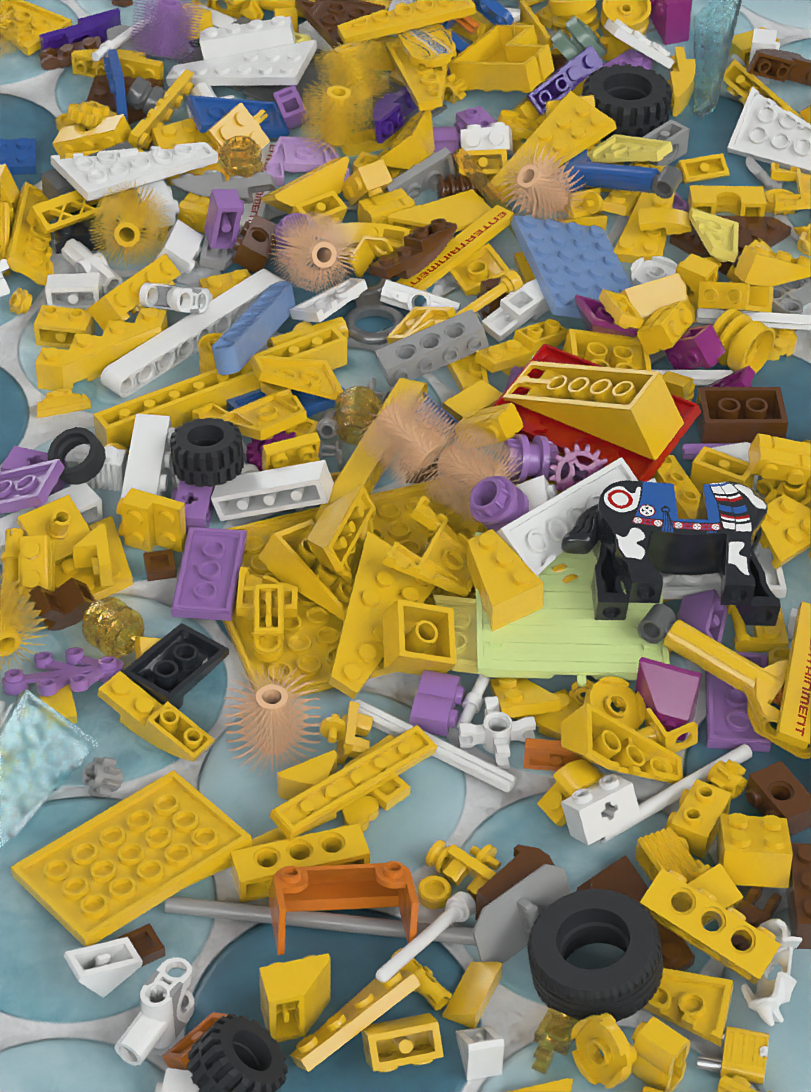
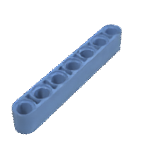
(253, 328)

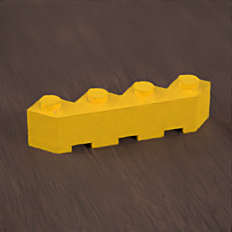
(92, 353)

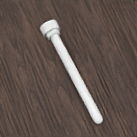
(457, 909)

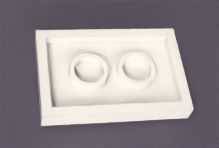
(639, 42)

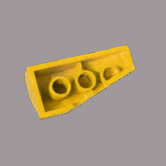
(617, 747)

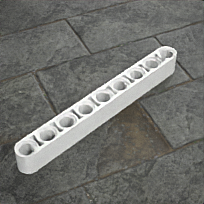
(182, 338)

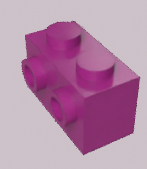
(696, 349)

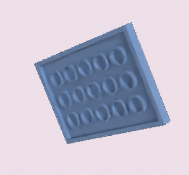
(569, 261)

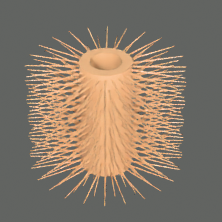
(542, 187)
(314, 252)
(408, 435)
(466, 468)
(272, 719)

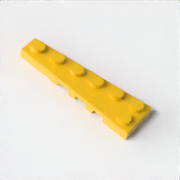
(404, 18)
(141, 135)
(644, 244)
(28, 245)

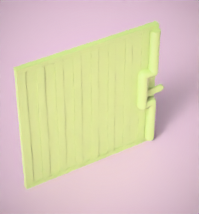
(564, 633)

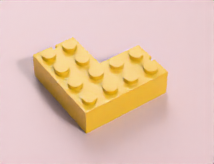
(504, 60)

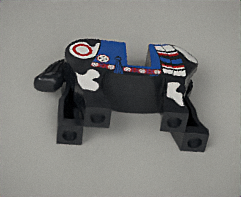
(640, 536)

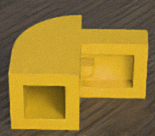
(569, 778)

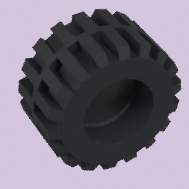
(207, 452)
(237, 1058)

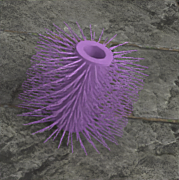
(165, 28)

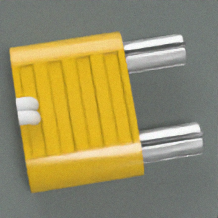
(742, 1055)

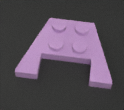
(294, 156)

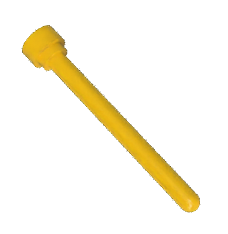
(509, 283)

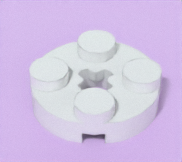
(646, 271)

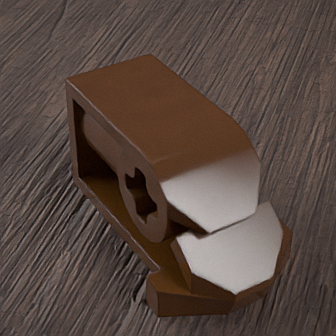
(526, 861)

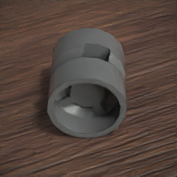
(143, 95)

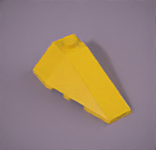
(412, 143)
(293, 562)

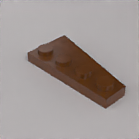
(624, 879)

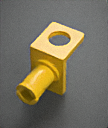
(367, 253)
(655, 731)

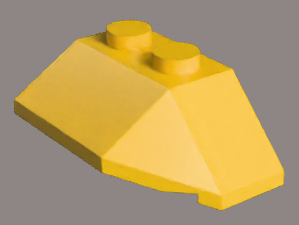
(312, 184)
(341, 532)

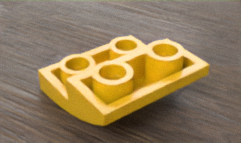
(291, 452)

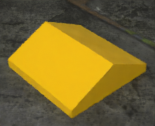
(478, 267)

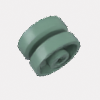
(581, 38)

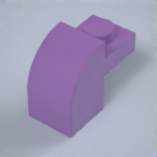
(291, 107)

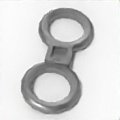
(369, 305)

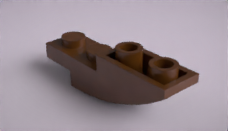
(781, 66)
(419, 251)

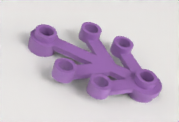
(62, 673)

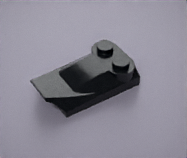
(79, 232)
(176, 664)

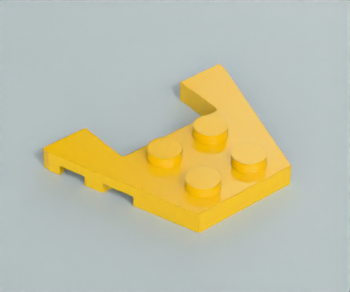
(177, 133)
(788, 201)
(262, 417)
(444, 558)
(121, 572)

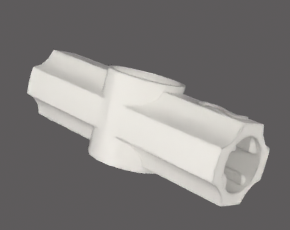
(87, 262)
(403, 297)

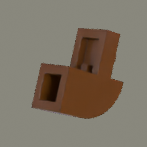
(64, 605)

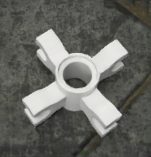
(496, 732)

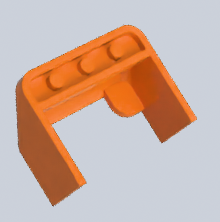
(342, 888)

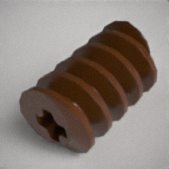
(451, 187)

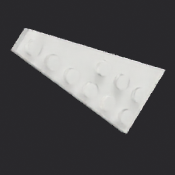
(260, 67)
(772, 134)
(96, 174)

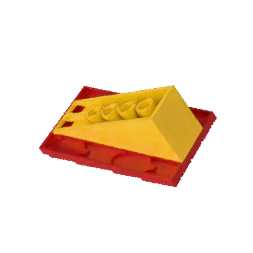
(606, 407)

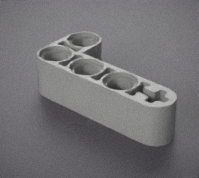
(791, 296)

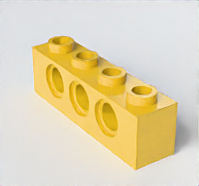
(256, 865)
(717, 944)

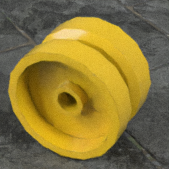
(631, 12)

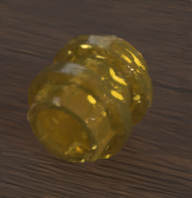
(241, 157)
(354, 409)
(112, 627)

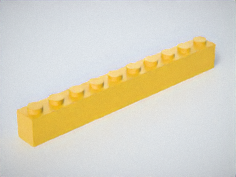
(179, 399)

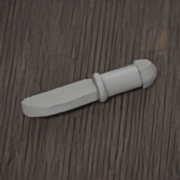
(761, 175)

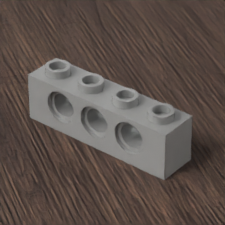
(432, 348)

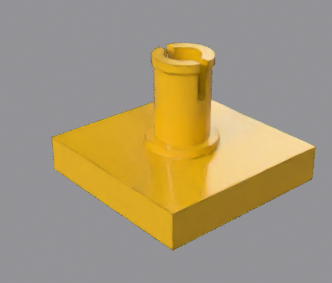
(60, 522)

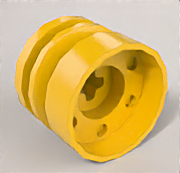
(565, 9)
(744, 340)

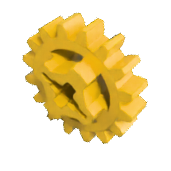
(89, 113)

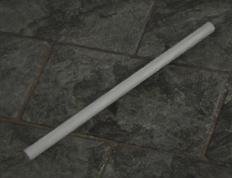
(310, 919)

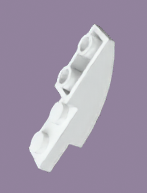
(516, 310)

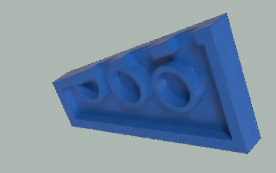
(116, 81)

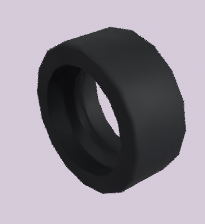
(92, 463)

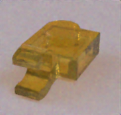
(552, 1036)

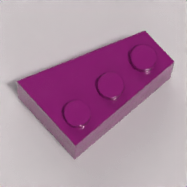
(671, 19)

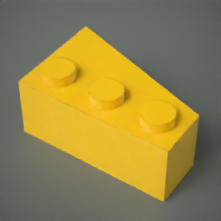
(503, 580)

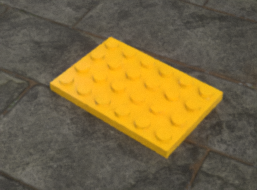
(130, 858)

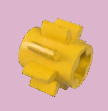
(456, 88)
(728, 777)

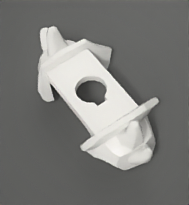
(778, 991)

